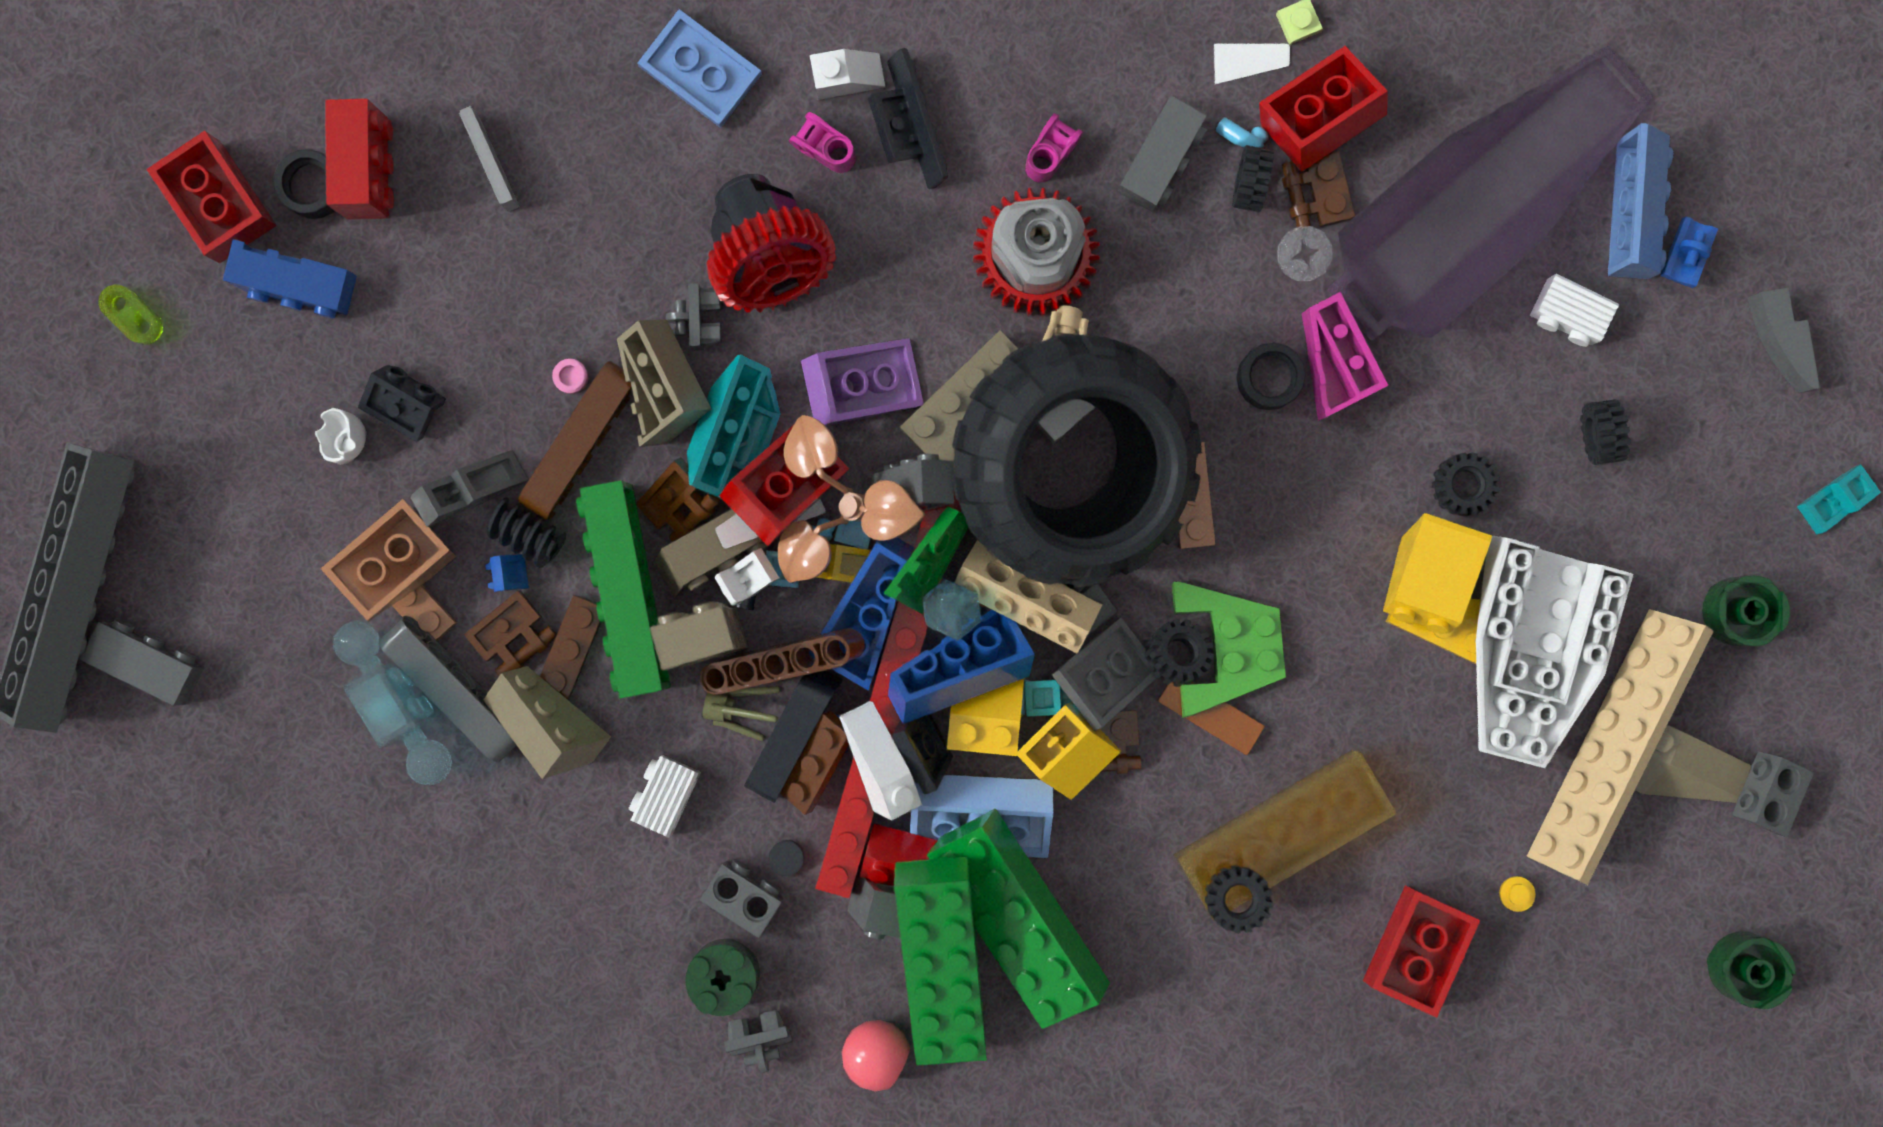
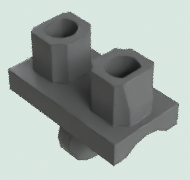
(700, 333)
(743, 1042)

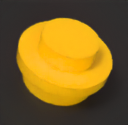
(1517, 893)

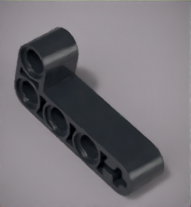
(792, 733)

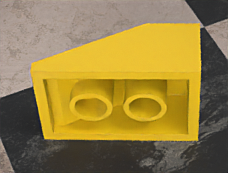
(988, 721)

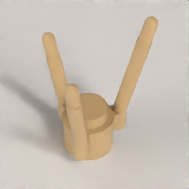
(1066, 321)

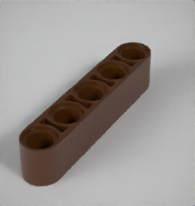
(575, 442)
(795, 658)

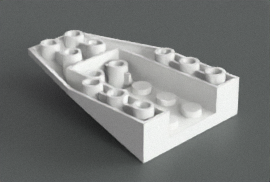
(1541, 645)

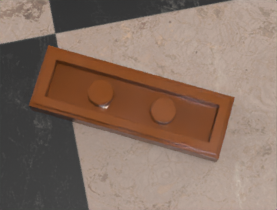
(1220, 721)

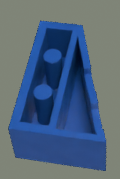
(289, 280)

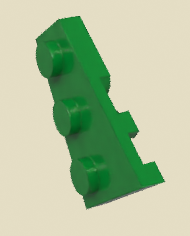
(929, 560)

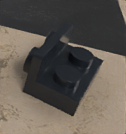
(400, 401)

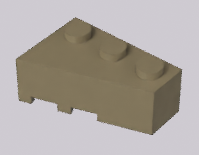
(661, 382)
(698, 555)
(544, 723)

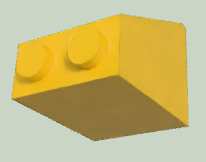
(1436, 573)

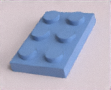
(699, 68)

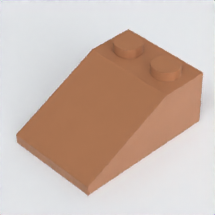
(388, 561)

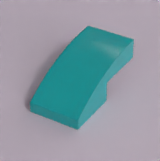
(1838, 499)
(1044, 697)

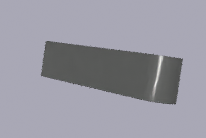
(447, 686)

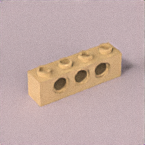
(1044, 608)

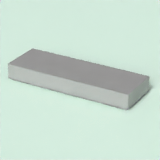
(488, 158)

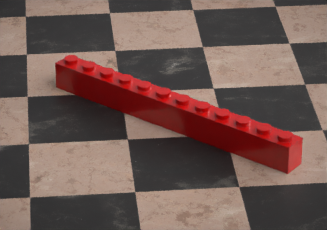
(855, 809)

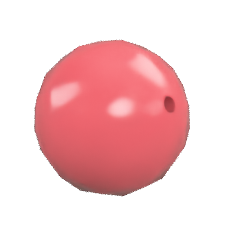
(875, 1055)

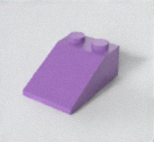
(862, 381)

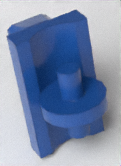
(1689, 252)

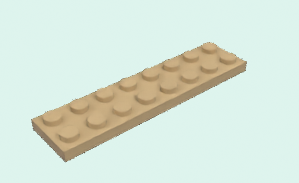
(1619, 745)

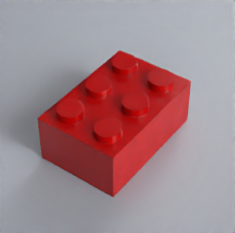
(1323, 108)
(358, 159)
(211, 196)
(771, 495)
(1421, 951)

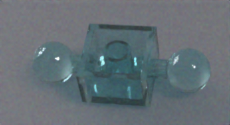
(391, 704)

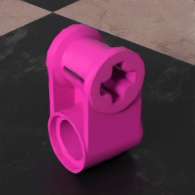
(818, 142)
(1053, 144)

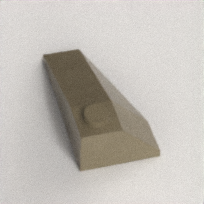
(1692, 770)

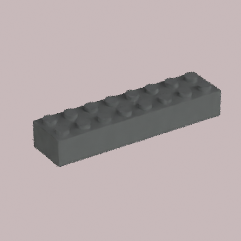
(63, 587)

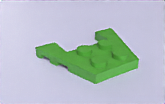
(1244, 643)

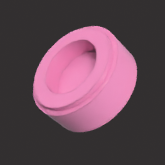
(570, 376)

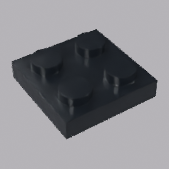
(923, 751)

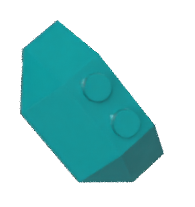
(736, 426)

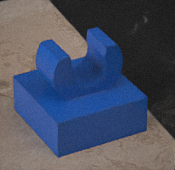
(508, 573)

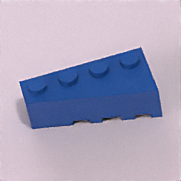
(869, 609)
(962, 669)

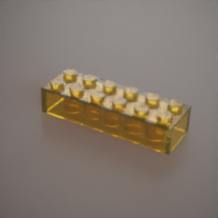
(1290, 828)

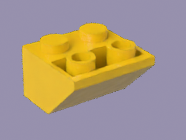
(1068, 752)

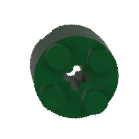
(1766, 611)
(1751, 970)
(710, 993)

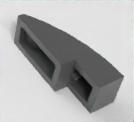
(1785, 340)
(468, 487)

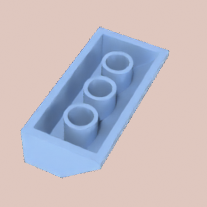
(1022, 804)

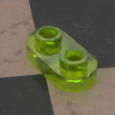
(132, 316)

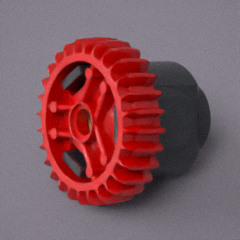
(765, 246)

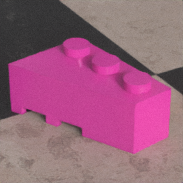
(1338, 357)

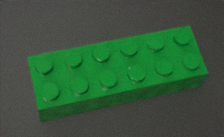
(623, 586)
(1024, 922)
(940, 960)

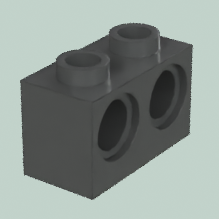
(1772, 793)
(737, 906)

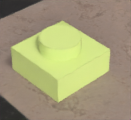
(1299, 21)

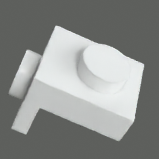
(746, 577)

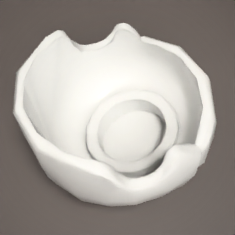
(336, 427)

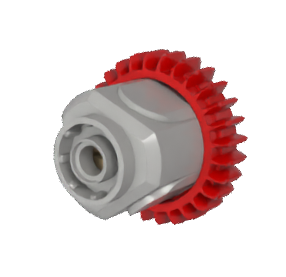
(1036, 251)

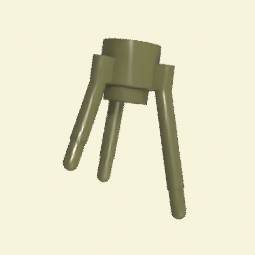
(721, 708)

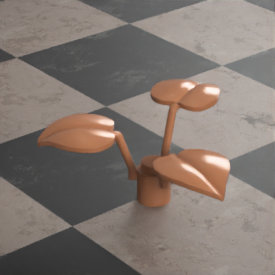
(883, 510)

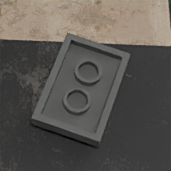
(1106, 674)

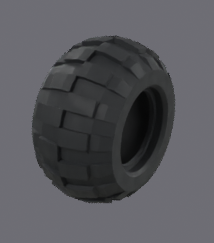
(1150, 474)

